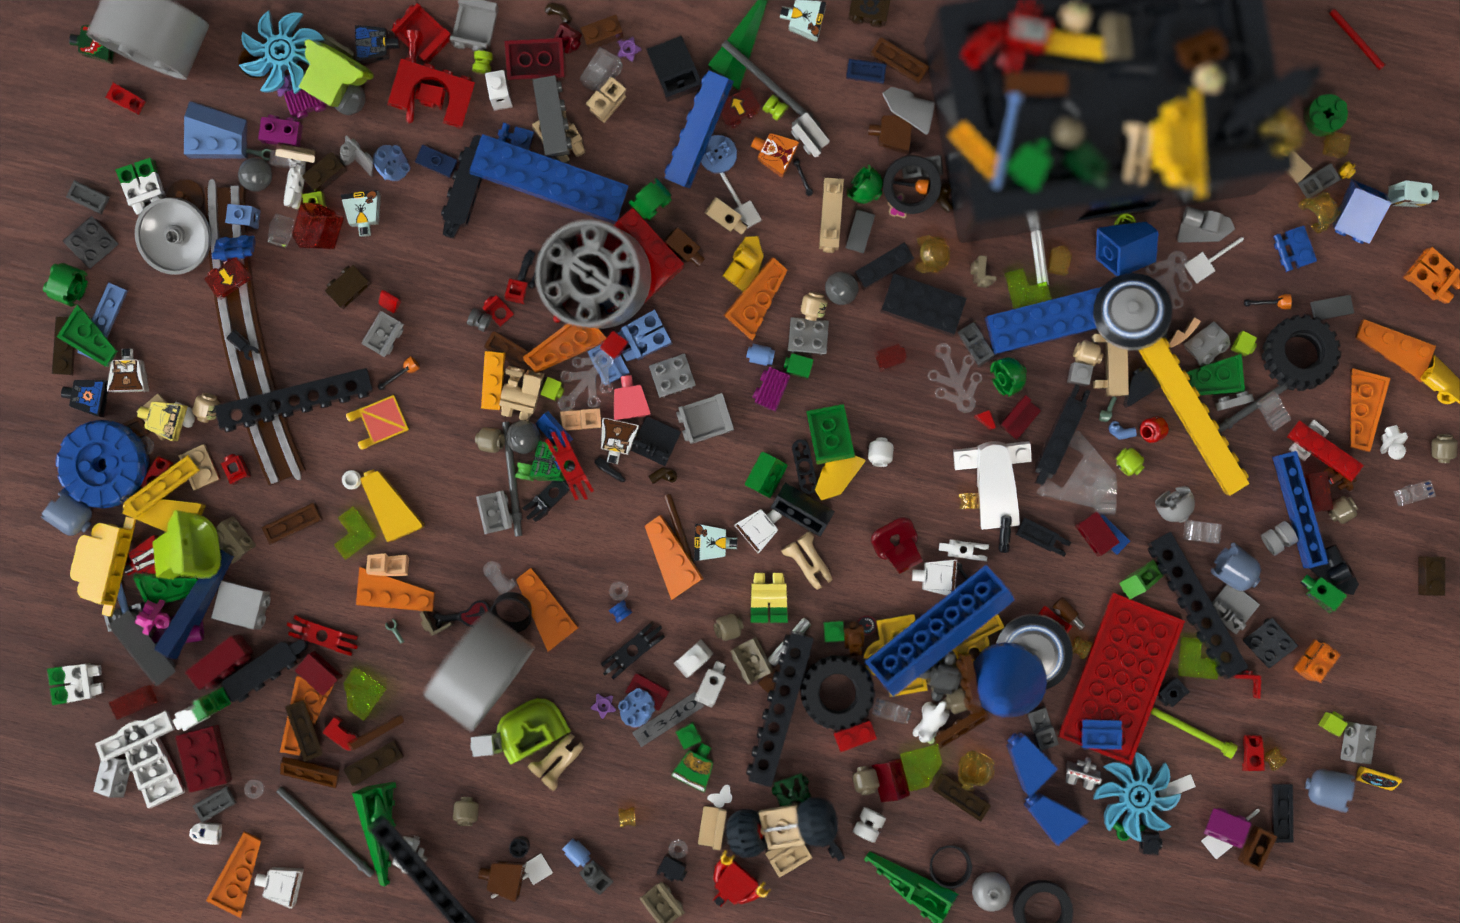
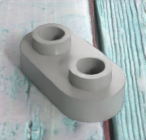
(1242, 398)

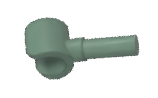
(259, 153)
(1106, 415)
(395, 630)

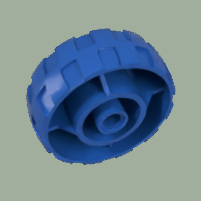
(82, 463)

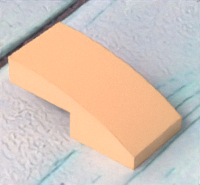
(1178, 336)
(580, 419)
(387, 565)

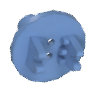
(725, 148)
(397, 162)
(644, 704)

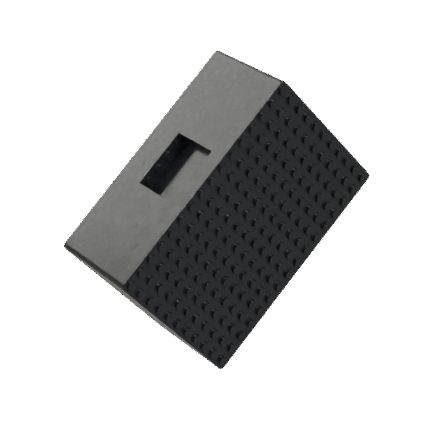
(1106, 101)

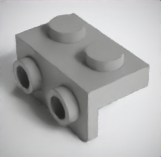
(810, 134)
(383, 334)
(1208, 344)
(494, 512)
(1358, 743)
(112, 778)

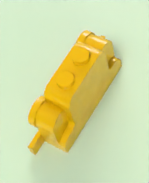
(1180, 144)
(101, 563)

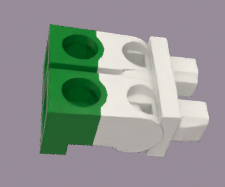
(140, 183)
(80, 681)
(201, 709)

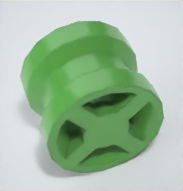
(524, 471)

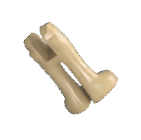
(1132, 161)
(806, 542)
(551, 777)

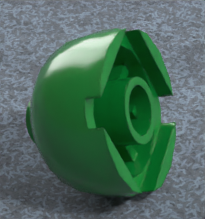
(866, 186)
(1009, 376)

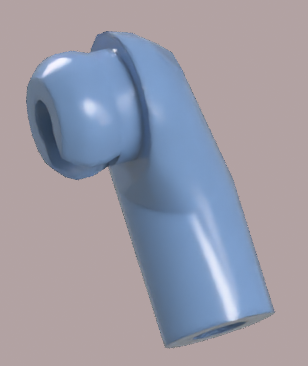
(1121, 433)

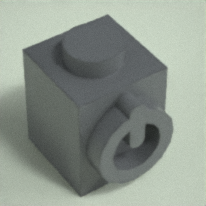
(593, 874)

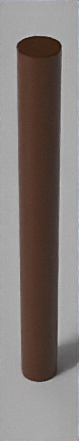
(676, 523)

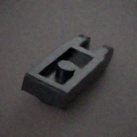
(1041, 536)

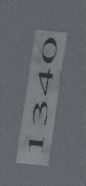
(667, 719)

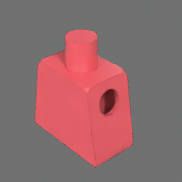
(629, 401)

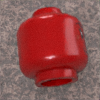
(1154, 429)

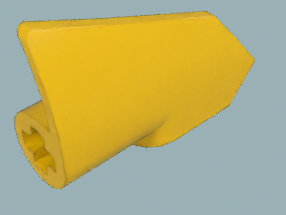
(745, 263)
(1441, 378)
(836, 476)

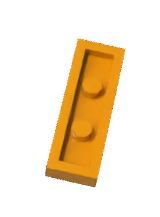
(975, 149)
(493, 379)

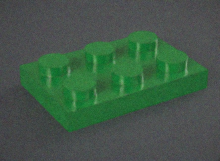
(830, 434)

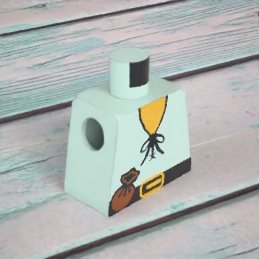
(805, 17)
(1412, 194)
(362, 210)
(711, 542)

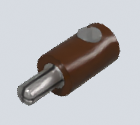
(1067, 612)

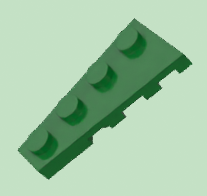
(1219, 377)

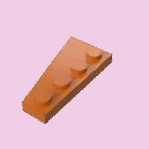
(563, 345)
(314, 703)

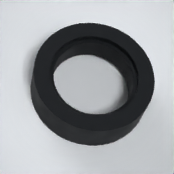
(935, 184)
(1037, 887)

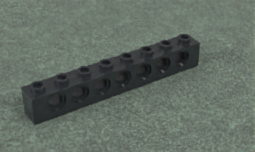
(225, 411)
(1226, 644)
(766, 774)
(419, 871)

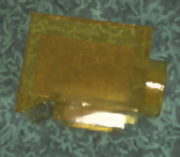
(1336, 145)
(1059, 261)

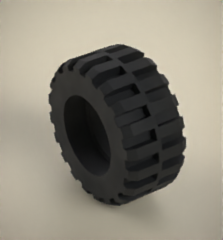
(1318, 335)
(843, 718)

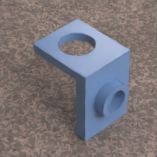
(242, 215)

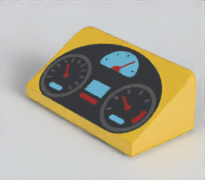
(1377, 778)

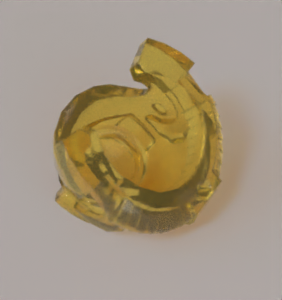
(1288, 129)
(1324, 208)
(933, 253)
(975, 770)

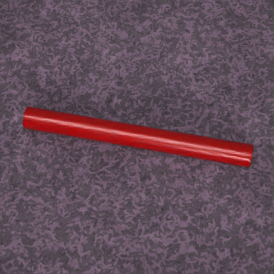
(1357, 39)

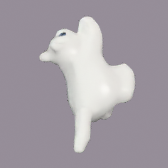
(932, 719)

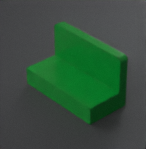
(766, 474)

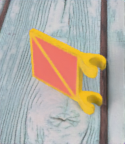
(381, 420)

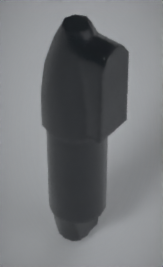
(528, 259)
(605, 467)

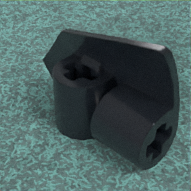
(1337, 571)

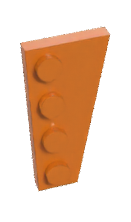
(754, 301)
(1401, 349)
(1367, 401)
(674, 562)
(392, 593)
(547, 613)
(234, 881)

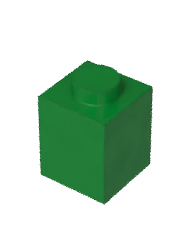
(798, 366)
(833, 631)
(688, 735)

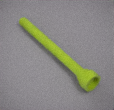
(1227, 749)

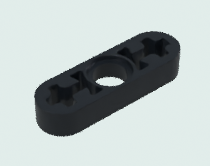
(797, 454)

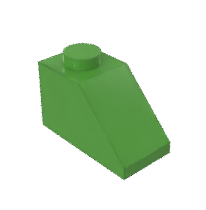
(1141, 579)

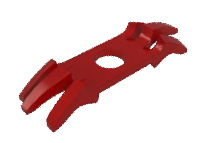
(1013, 51)
(575, 476)
(332, 641)

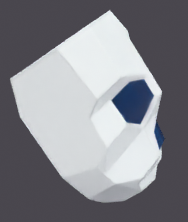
(207, 833)

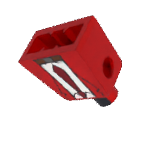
(984, 44)
(142, 558)

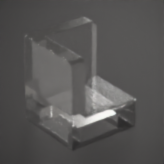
(280, 230)

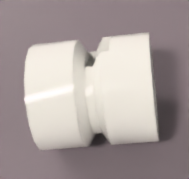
(865, 830)

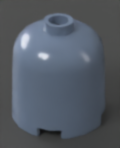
(68, 514)
(1237, 568)
(1330, 789)

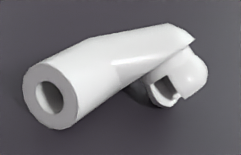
(189, 417)

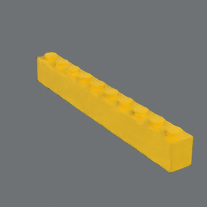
(1195, 417)

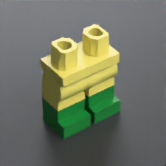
(765, 593)

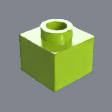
(319, 196)
(1244, 343)
(552, 389)
(1333, 723)

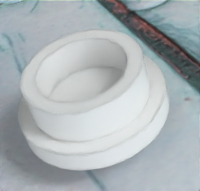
(351, 479)

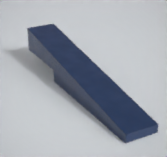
(192, 611)

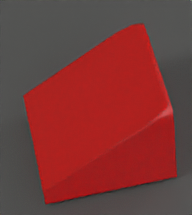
(516, 291)
(389, 301)
(614, 345)
(986, 419)

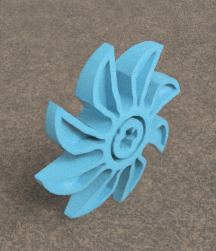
(273, 46)
(1140, 805)

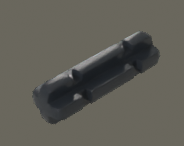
(1005, 534)

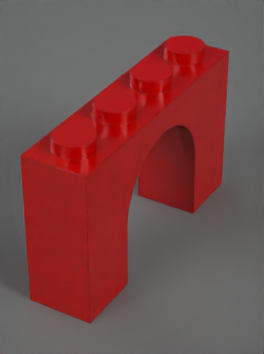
(411, 73)

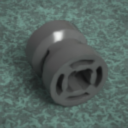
(479, 319)

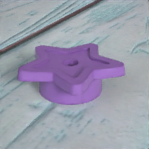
(633, 49)
(287, 86)
(603, 710)

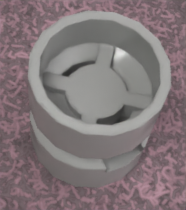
(1278, 538)

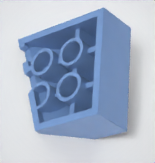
(213, 134)

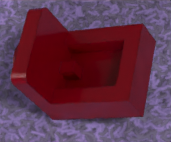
(571, 37)

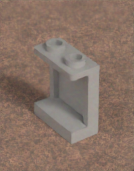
(474, 24)
(705, 419)
(241, 605)

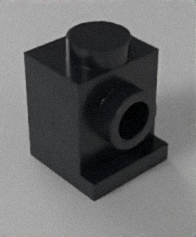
(1164, 692)
(1150, 843)
(672, 869)

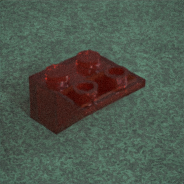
(317, 226)

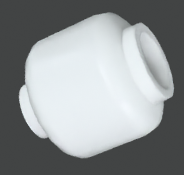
(880, 452)

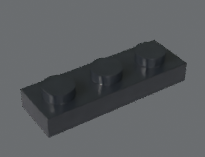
(1282, 812)

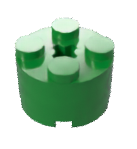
(1334, 108)
(650, 199)
(66, 284)

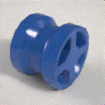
(620, 611)

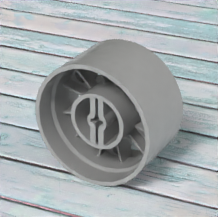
(150, 33)
(575, 264)
(479, 671)

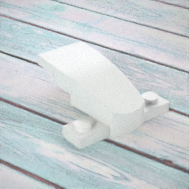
(995, 478)
(146, 757)

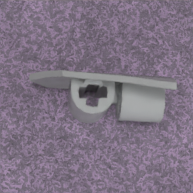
(909, 108)
(1204, 226)

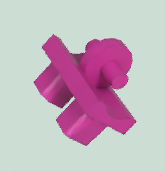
(153, 616)

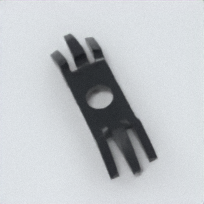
(546, 501)
(643, 645)

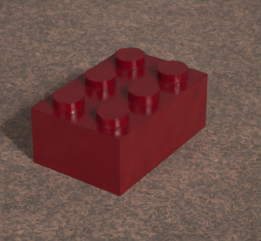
(535, 58)
(220, 662)
(203, 758)

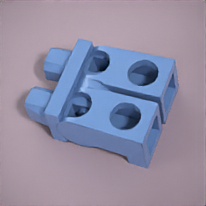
(639, 341)

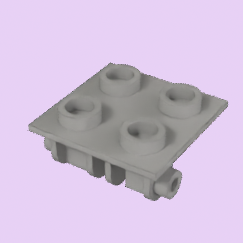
(351, 151)
(808, 336)
(672, 375)
(1234, 608)

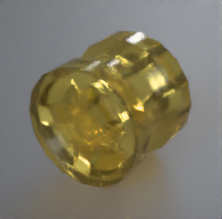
(968, 501)
(1081, 647)
(1274, 758)
(627, 817)

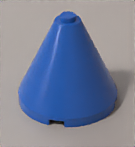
(1009, 679)

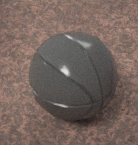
(352, 101)
(255, 174)
(841, 288)
(523, 436)

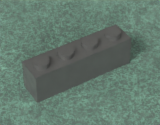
(551, 116)
(142, 648)

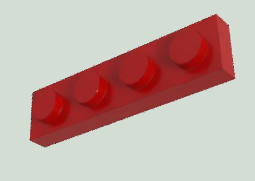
(1325, 451)

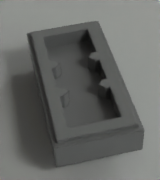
(87, 197)
(214, 804)

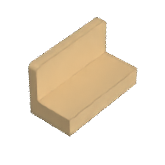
(712, 827)

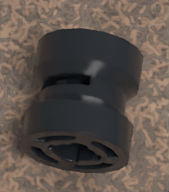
(519, 850)

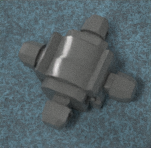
(943, 676)

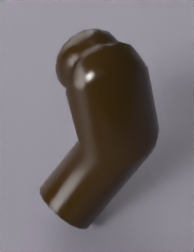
(555, 8)
(943, 198)
(663, 473)

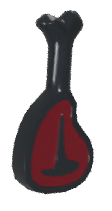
(467, 617)

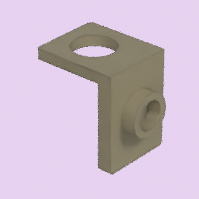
(428, 626)

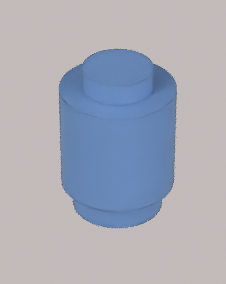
(760, 354)
(577, 853)

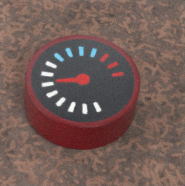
(868, 623)

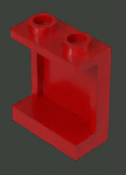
(433, 35)

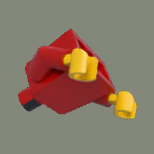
(735, 883)

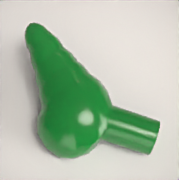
(379, 809)
(1120, 832)

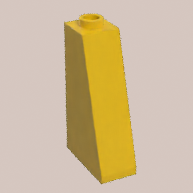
(390, 508)
(162, 511)

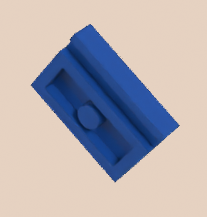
(1101, 734)

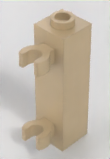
(831, 214)
(1115, 369)

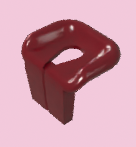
(900, 556)

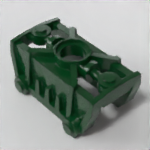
(793, 795)

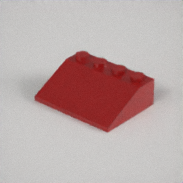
(662, 260)

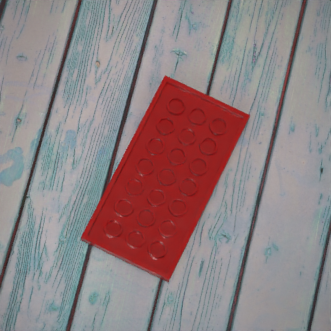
(1123, 673)

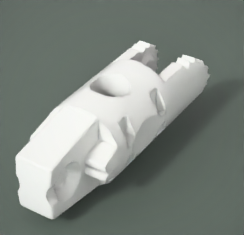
(294, 186)
(953, 549)

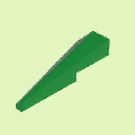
(743, 40)
(364, 802)
(925, 894)

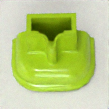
(331, 73)
(187, 547)
(528, 724)

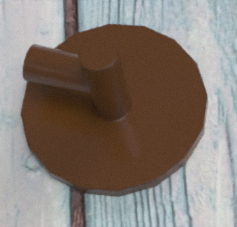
(188, 191)

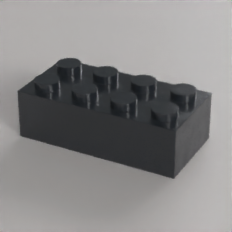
(923, 305)

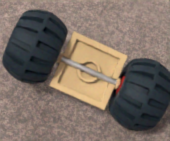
(782, 827)

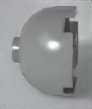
(1177, 505)
(991, 891)

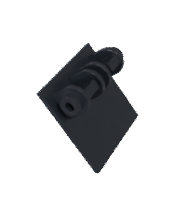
(90, 242)
(655, 441)
(1270, 642)

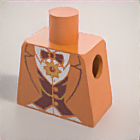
(775, 152)

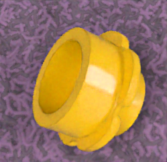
(1347, 170)

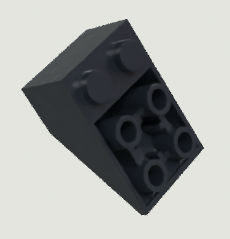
(674, 68)

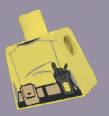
(164, 419)

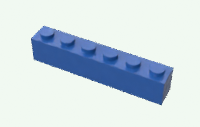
(699, 129)
(1300, 509)

